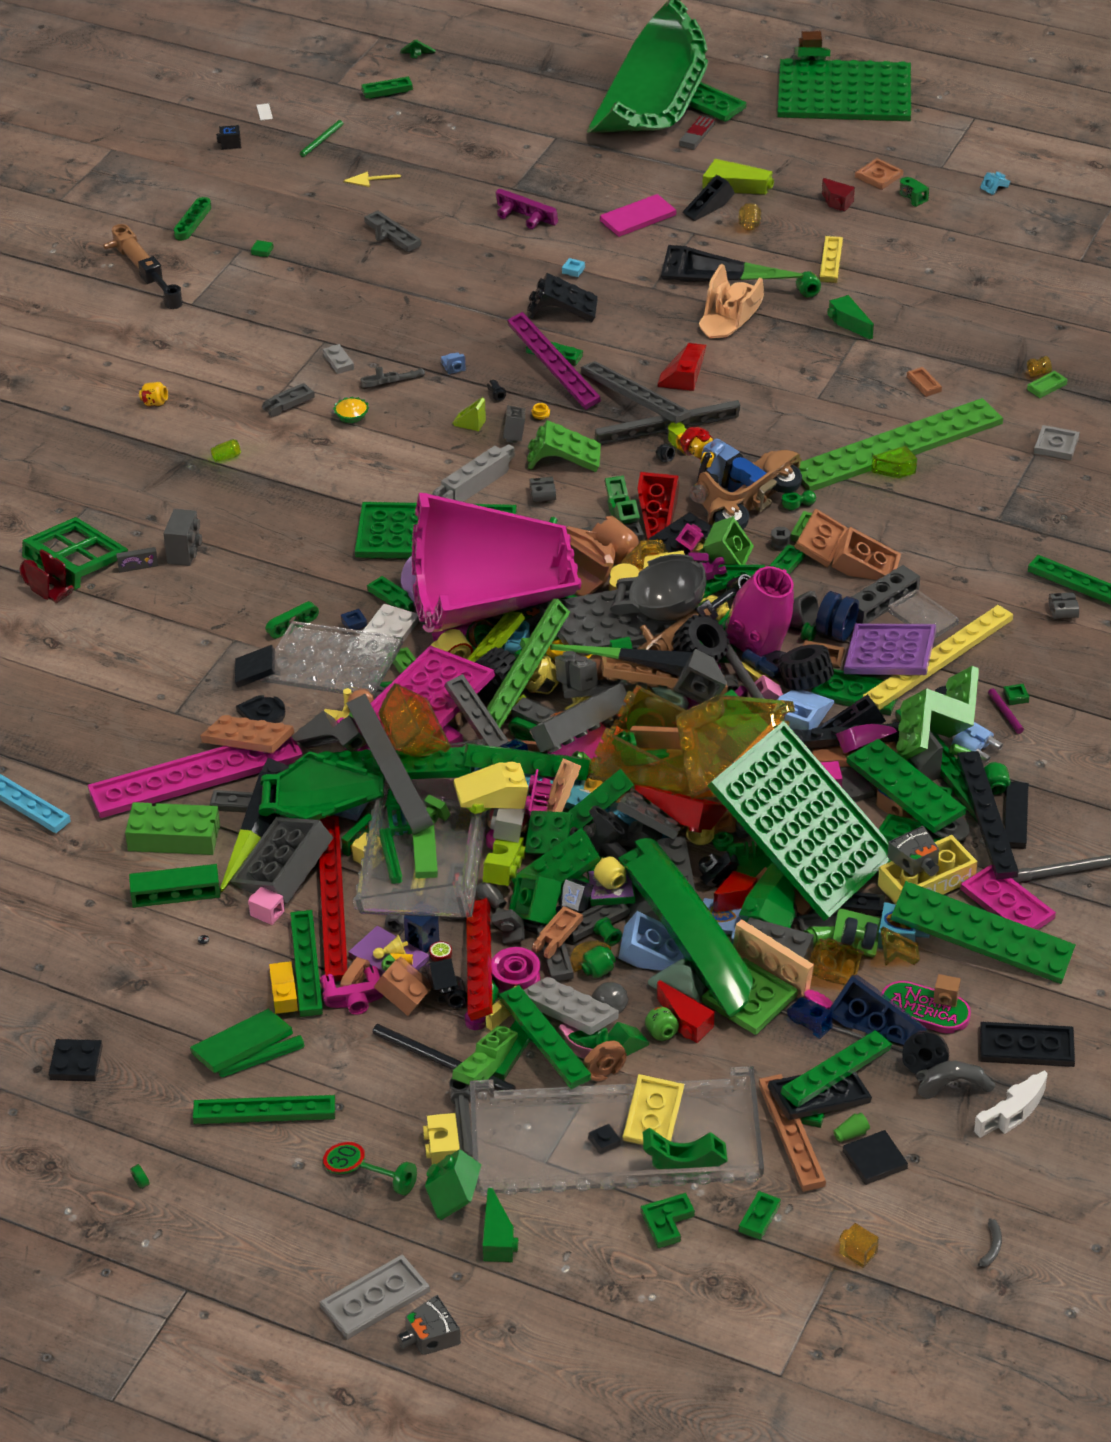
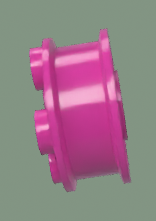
(515, 967)

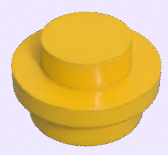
(540, 411)

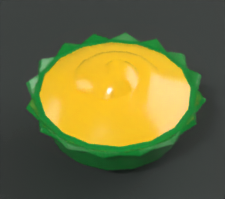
(351, 409)

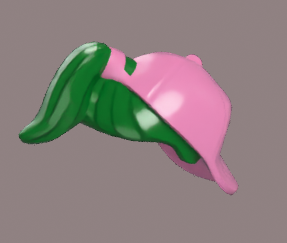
(581, 1042)

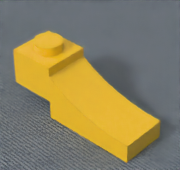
(283, 987)

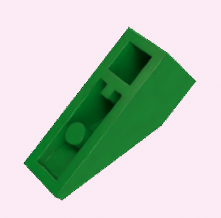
(850, 316)
(498, 1232)

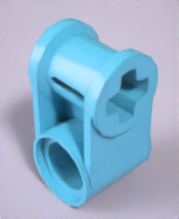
(513, 642)

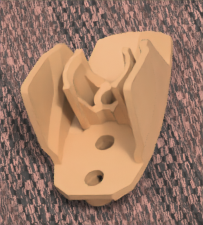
(729, 305)

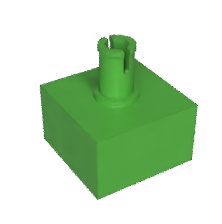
(729, 542)

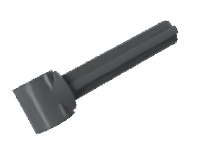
(461, 1097)

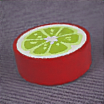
(440, 951)

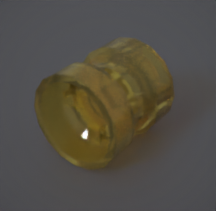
(1039, 366)

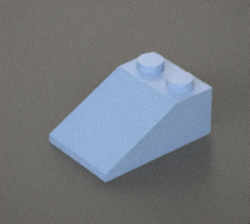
(648, 944)

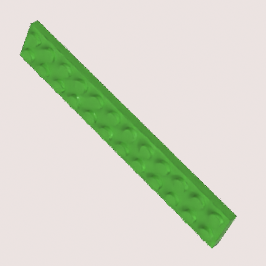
(917, 436)

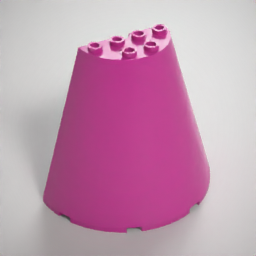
(485, 562)

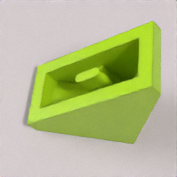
(472, 417)

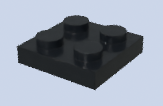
(75, 1060)

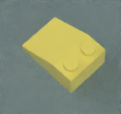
(494, 787)

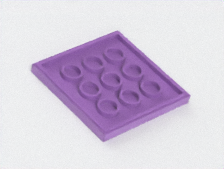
(890, 649)

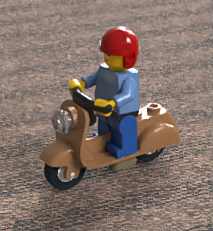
(747, 482)

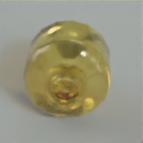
(749, 216)

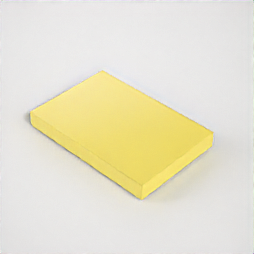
(654, 1107)

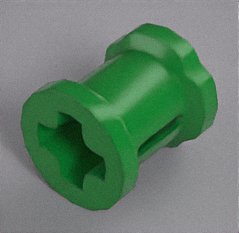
(607, 931)

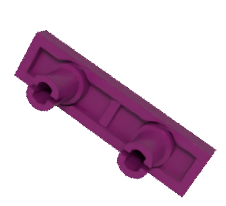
(525, 206)

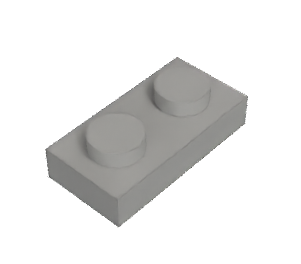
(338, 359)

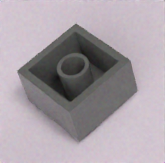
(182, 537)

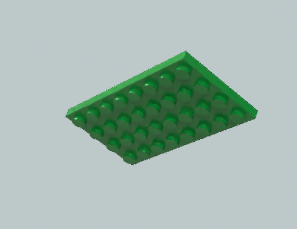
(387, 528)

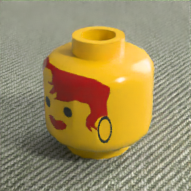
(153, 394)

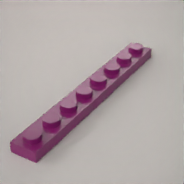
(554, 360)

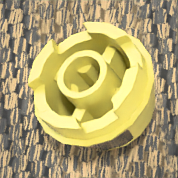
(543, 678)

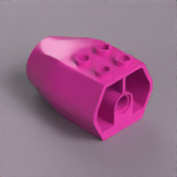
(762, 611)

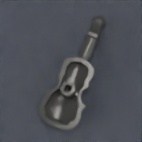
(390, 377)

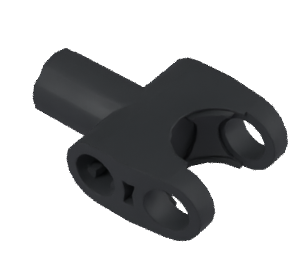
(606, 835)

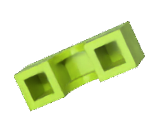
(503, 862)

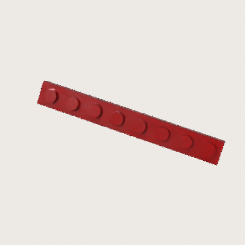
(479, 961)

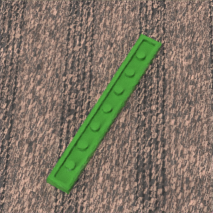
(527, 661)

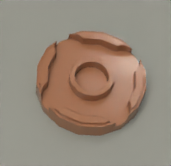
(605, 1059)

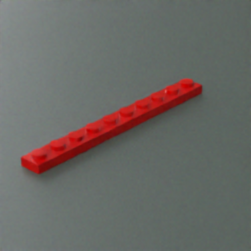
(333, 903)

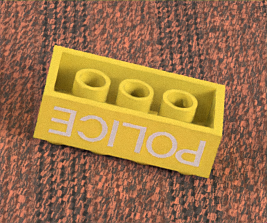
(954, 868)

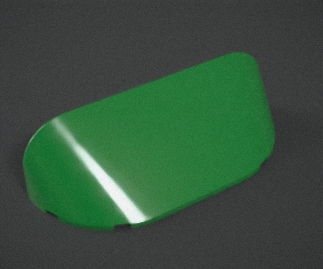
(655, 75)

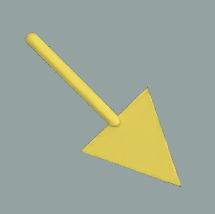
(363, 179)

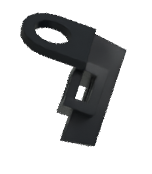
(717, 868)

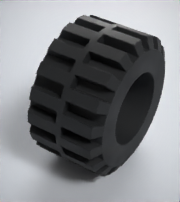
(707, 631)
(501, 663)
(806, 667)

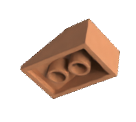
(864, 556)

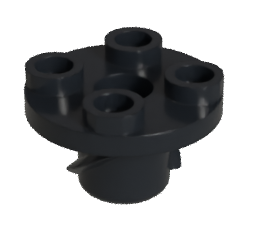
(924, 1051)

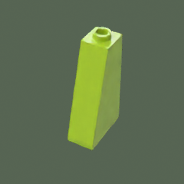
(740, 177)

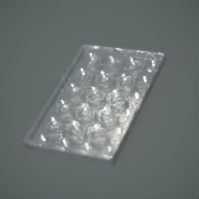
(333, 658)

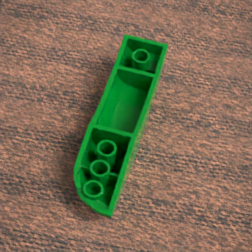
(689, 924)

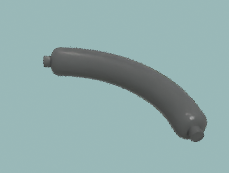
(996, 1244)

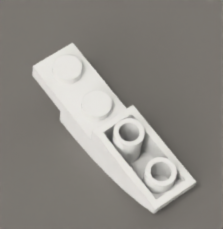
(1018, 1105)

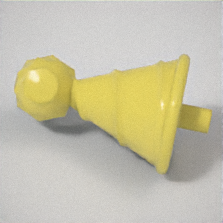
(394, 946)

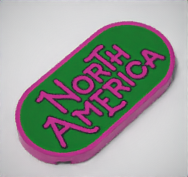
(918, 1002)

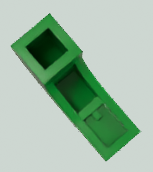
(619, 502)
(703, 1152)

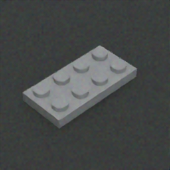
(571, 1006)

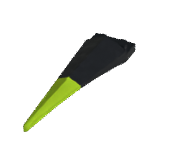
(254, 824)

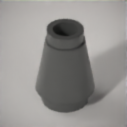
(492, 893)

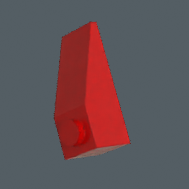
(693, 1018)

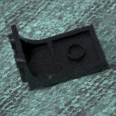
(559, 293)

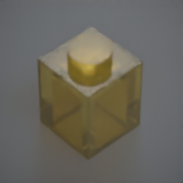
(858, 1244)

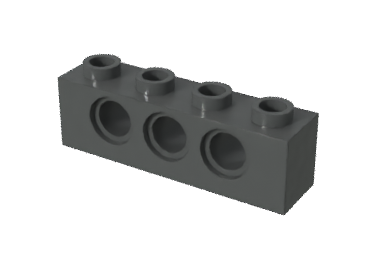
(885, 591)

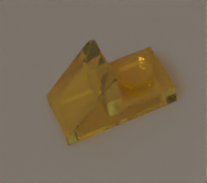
(896, 945)

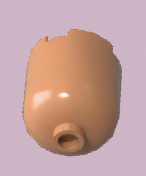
(621, 536)

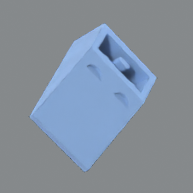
(808, 707)

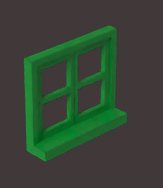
(33, 544)

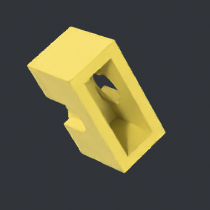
(442, 1136)

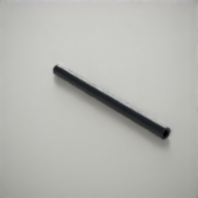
(430, 1053)

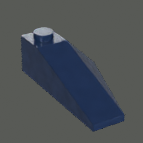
(868, 1009)

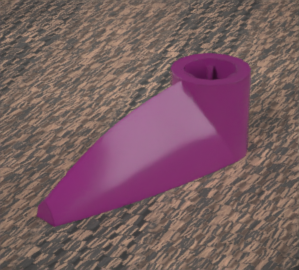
(862, 735)

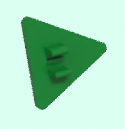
(415, 49)

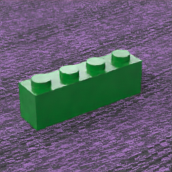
(174, 885)

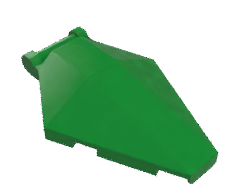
(319, 788)

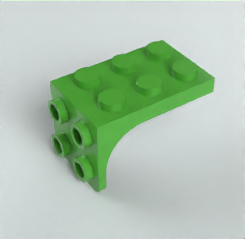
(559, 441)

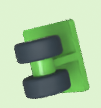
(857, 930)

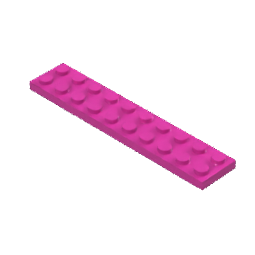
(184, 776)

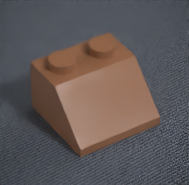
(403, 985)

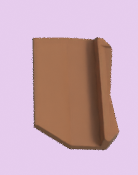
(592, 559)

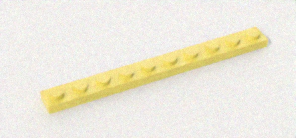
(942, 655)

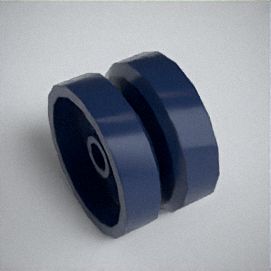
(837, 616)

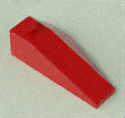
(684, 368)
(658, 500)
(687, 811)

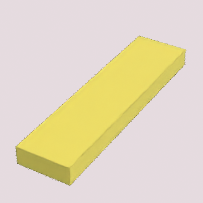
(831, 259)

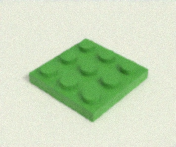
(765, 1001)

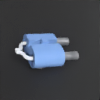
(975, 739)

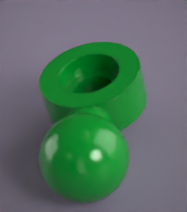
(793, 500)

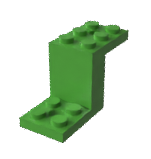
(937, 713)

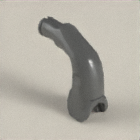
(942, 1074)

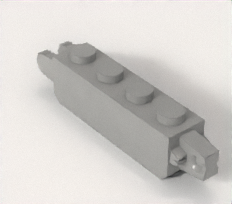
(476, 474)

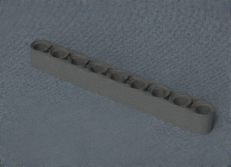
(390, 764)

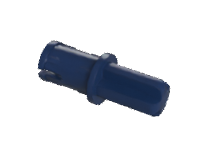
(760, 663)

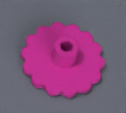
(818, 998)

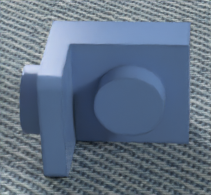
(453, 363)

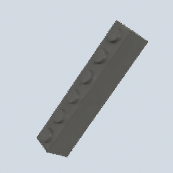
(579, 719)

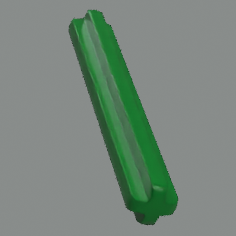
(390, 855)
(266, 1054)

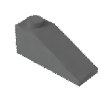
(514, 424)

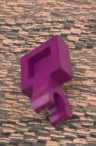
(713, 569)

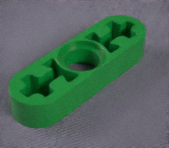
(304, 613)

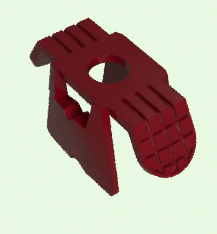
(40, 580)

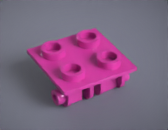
(539, 790)

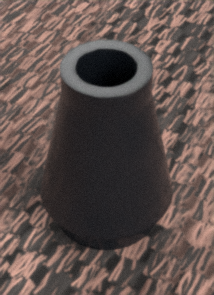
(457, 997)

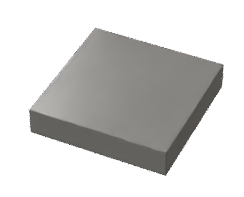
(1056, 442)

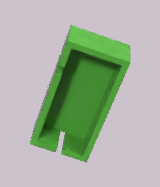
(172, 828)

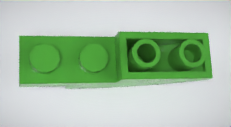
(487, 1056)

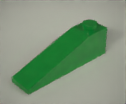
(770, 899)

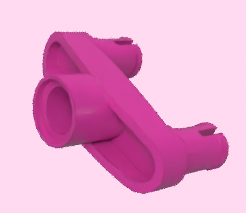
(352, 996)

